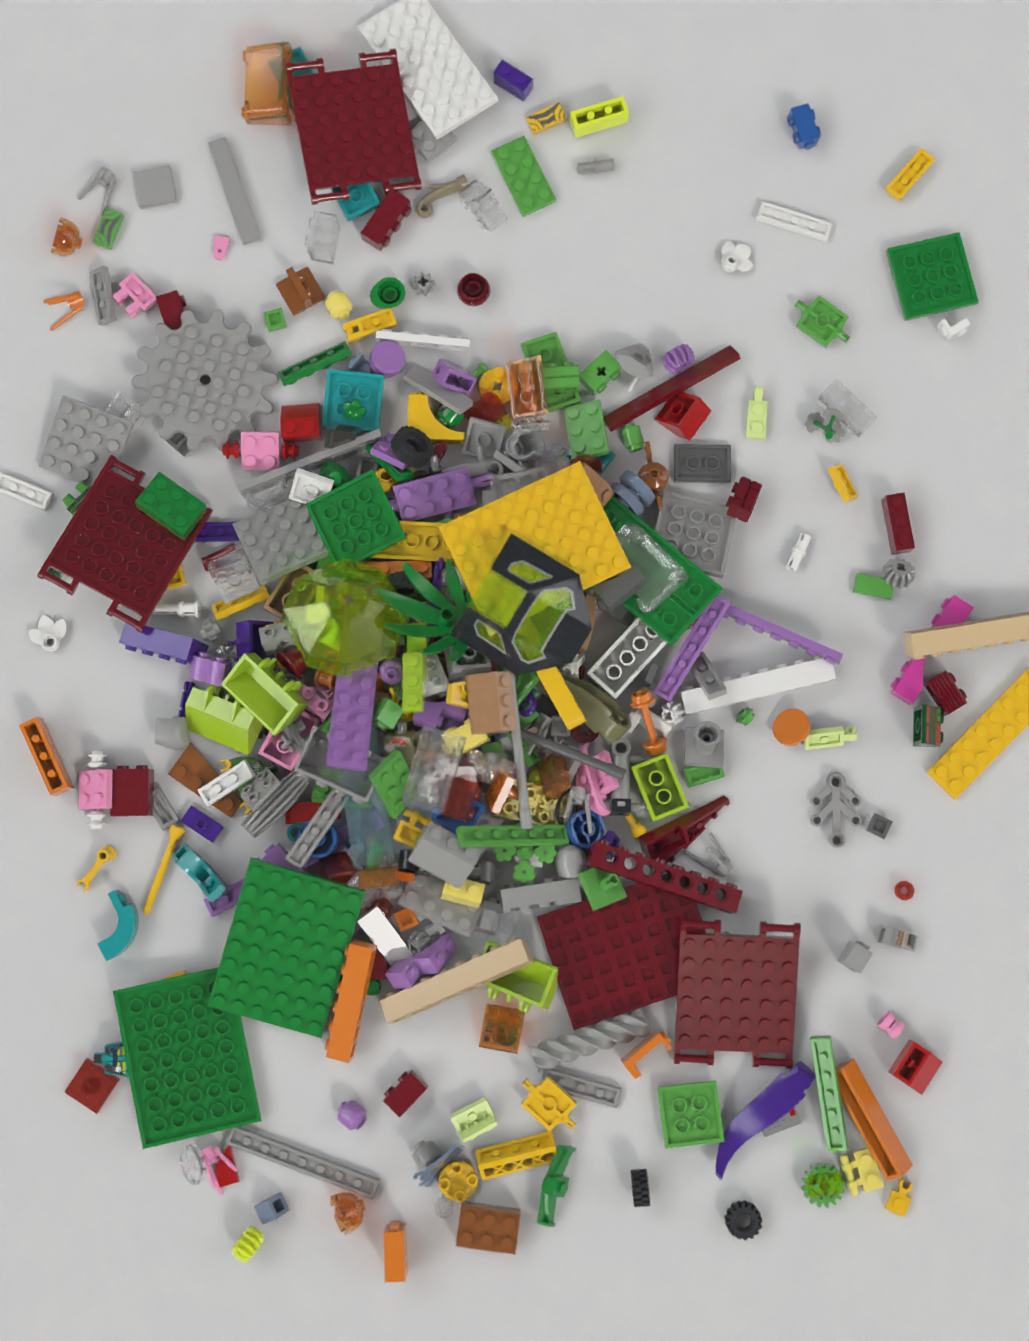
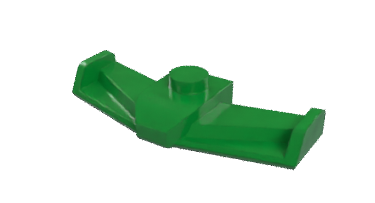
(554, 1185)

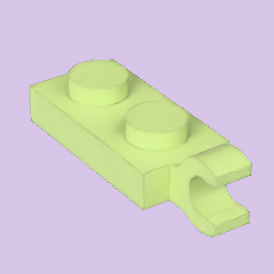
(756, 416)
(829, 737)

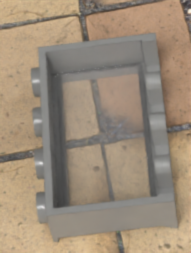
(352, 782)

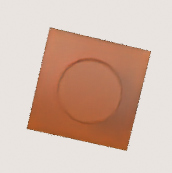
(406, 919)

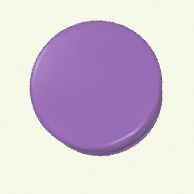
(387, 358)

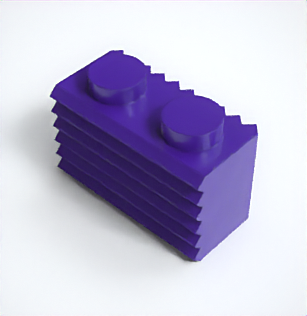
(513, 80)

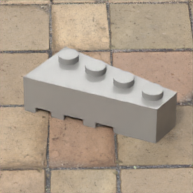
(540, 895)

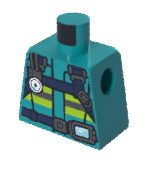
(113, 1059)

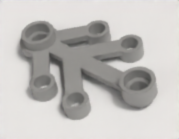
(835, 807)

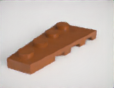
(195, 772)

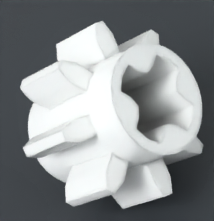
(672, 713)

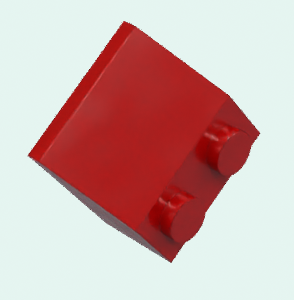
(683, 415)
(300, 423)

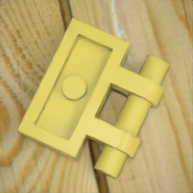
(867, 1169)

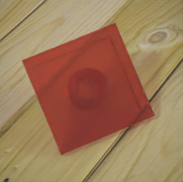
(92, 1086)

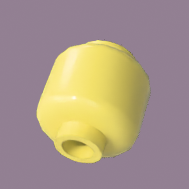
(338, 305)

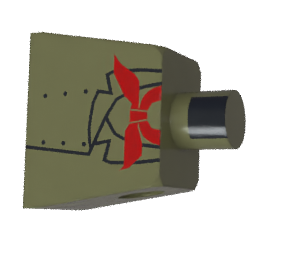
(402, 740)

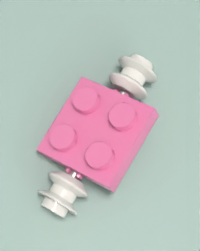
(95, 789)

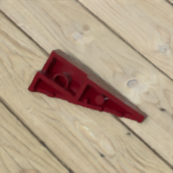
(679, 833)

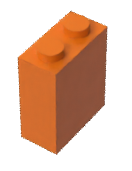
(395, 1252)

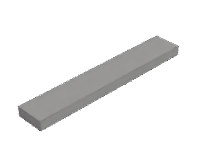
(234, 191)

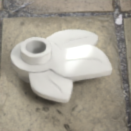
(737, 255)
(48, 630)

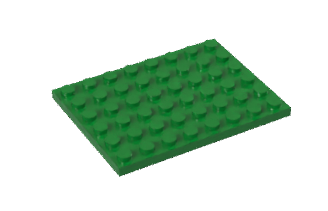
(286, 947)
(184, 1060)

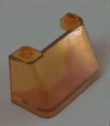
(267, 84)

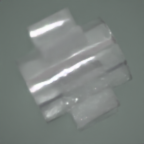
(225, 652)

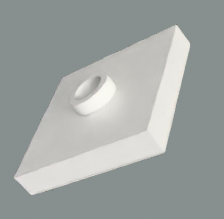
(309, 486)

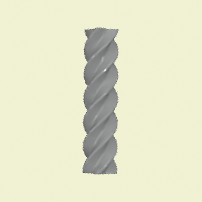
(588, 1040)

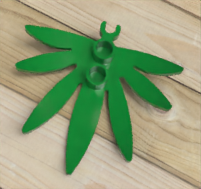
(444, 619)

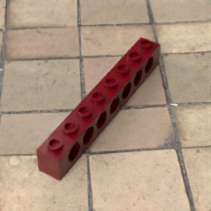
(728, 903)

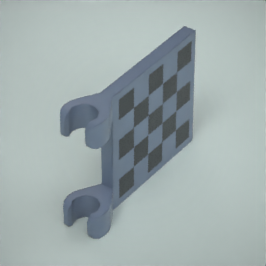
(438, 1165)

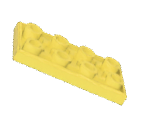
(541, 807)

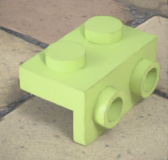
(474, 1119)

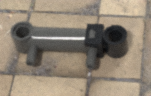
(481, 873)

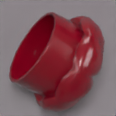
(473, 289)

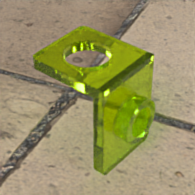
(828, 1184)

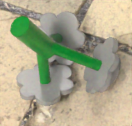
(832, 431)

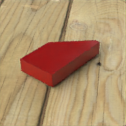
(224, 1173)

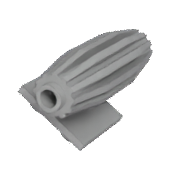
(270, 799)

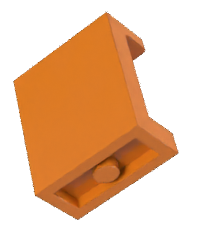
(642, 1049)

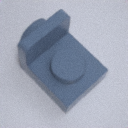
(359, 364)

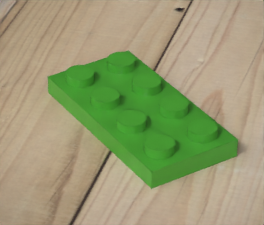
(523, 176)
(551, 353)

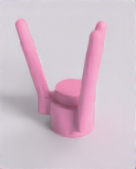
(210, 1157)

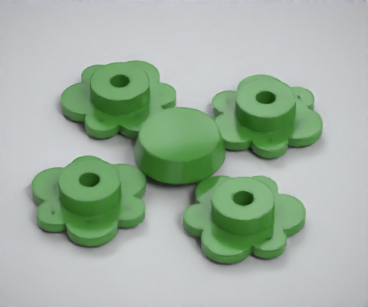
(525, 853)

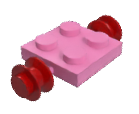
(260, 450)

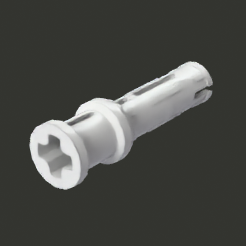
(181, 609)

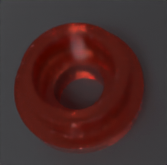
(910, 890)

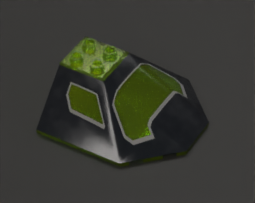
(526, 611)

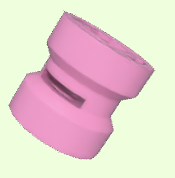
(890, 1025)

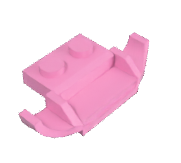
(596, 782)

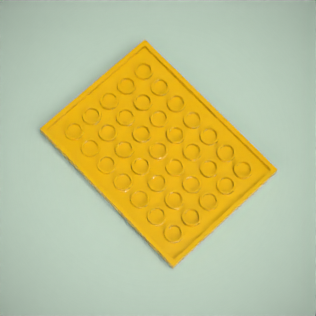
(552, 515)

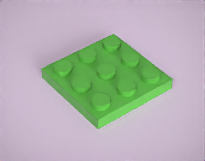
(690, 1114)

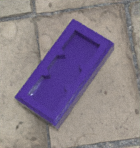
(202, 824)

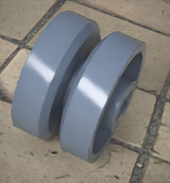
(633, 492)

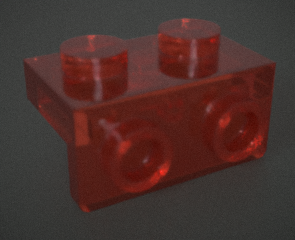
(487, 407)

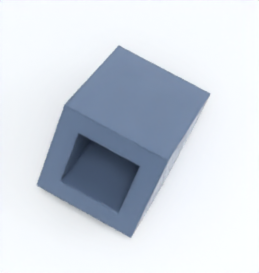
(271, 1208)

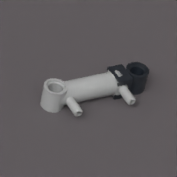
(475, 468)

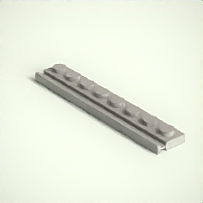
(309, 463)

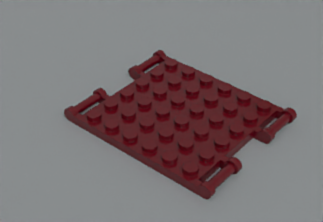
(353, 126)
(119, 547)
(736, 993)

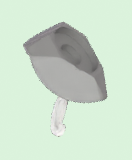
(635, 361)

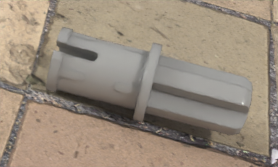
(596, 166)

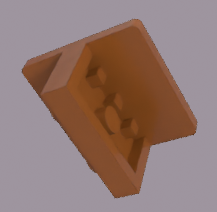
(300, 290)

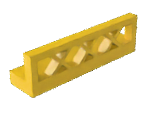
(516, 1152)

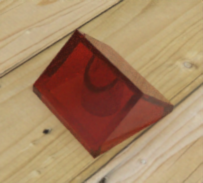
(337, 867)

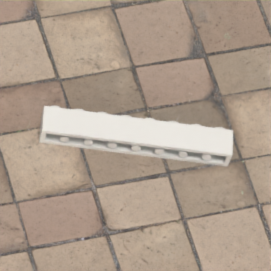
(760, 685)

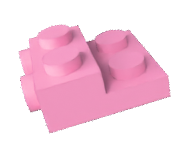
(317, 706)

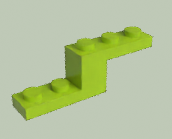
(414, 674)

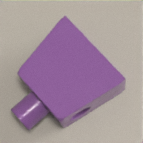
(447, 374)

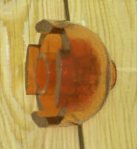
(66, 238)
(348, 1211)

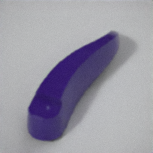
(763, 1111)

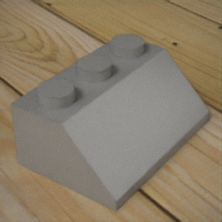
(440, 855)

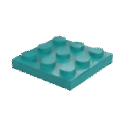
(346, 386)

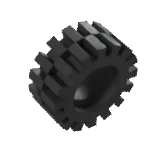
(640, 1188)
(734, 1211)

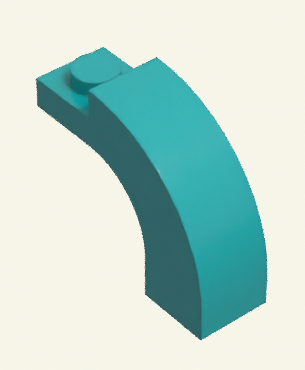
(200, 872)
(126, 928)

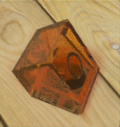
(501, 1028)

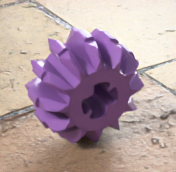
(678, 358)

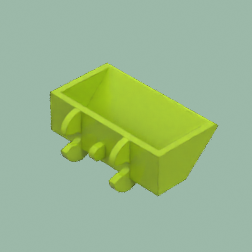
(265, 692)
(221, 719)
(531, 984)

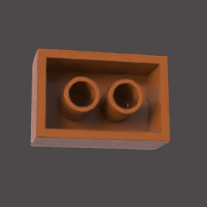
(488, 1227)

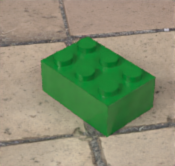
(171, 505)

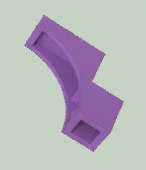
(436, 711)
(429, 961)

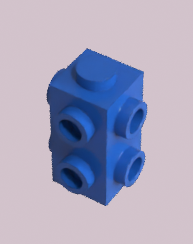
(803, 125)

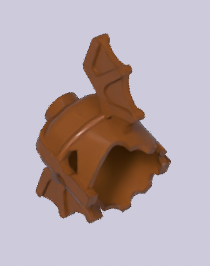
(655, 483)

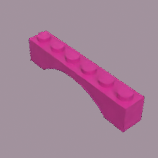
(910, 682)

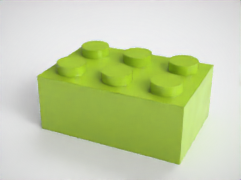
(659, 787)

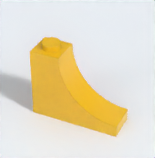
(422, 418)

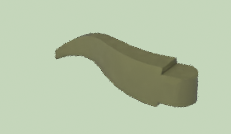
(598, 707)

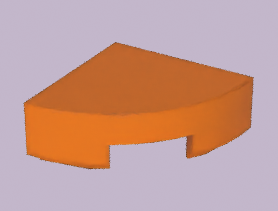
(406, 877)

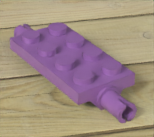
(436, 494)

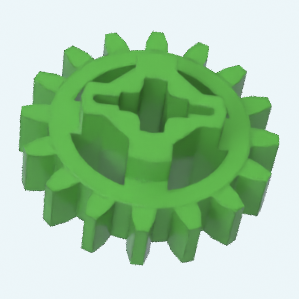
(819, 1171)

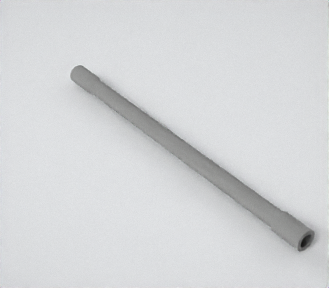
(525, 812)

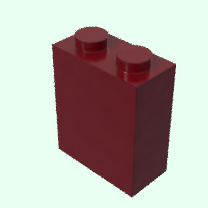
(132, 791)

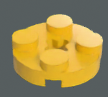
(493, 376)

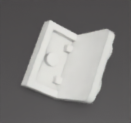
(436, 685)

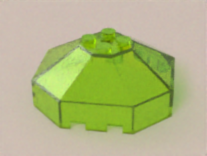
(341, 635)

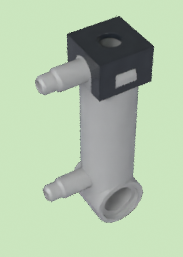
(620, 797)

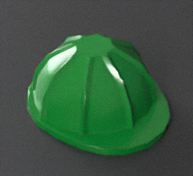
(387, 293)

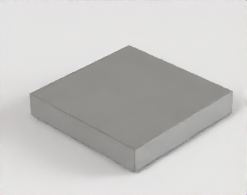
(155, 187)
(483, 433)

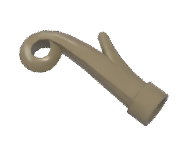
(441, 191)

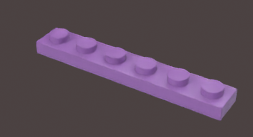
(691, 648)

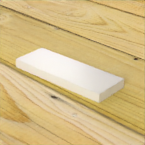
(384, 935)

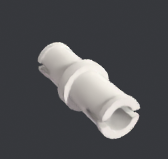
(798, 552)

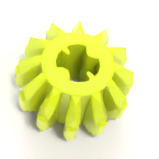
(247, 1244)

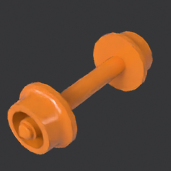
(655, 744)

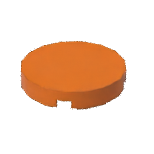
(791, 727)

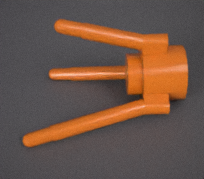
(74, 300)

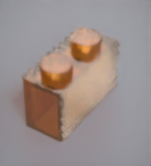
(553, 776)
(378, 877)

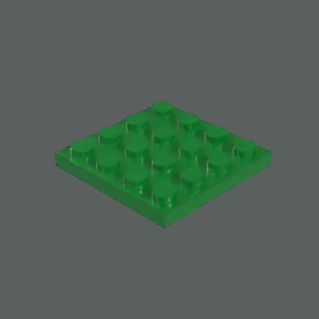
(932, 276)
(356, 519)

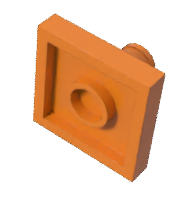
(500, 790)

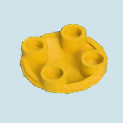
(458, 1181)

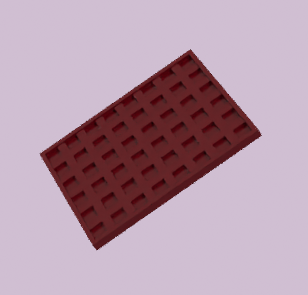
(618, 953)

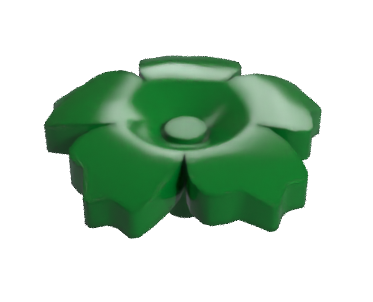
(354, 410)

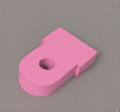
(222, 244)

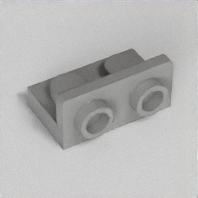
(510, 462)

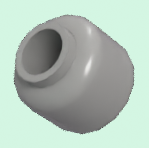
(425, 1154)

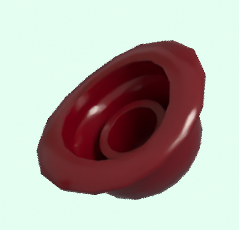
(293, 661)

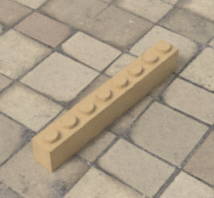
(967, 635)
(457, 980)

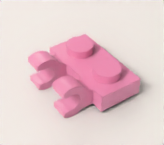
(138, 292)

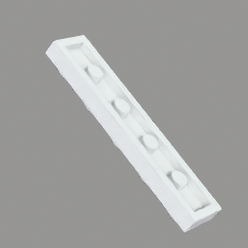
(424, 340)

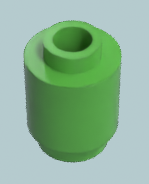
(633, 437)

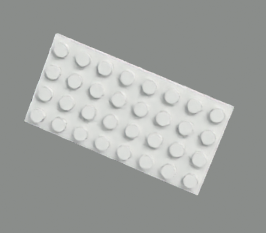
(431, 63)

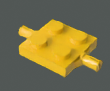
(549, 1103)

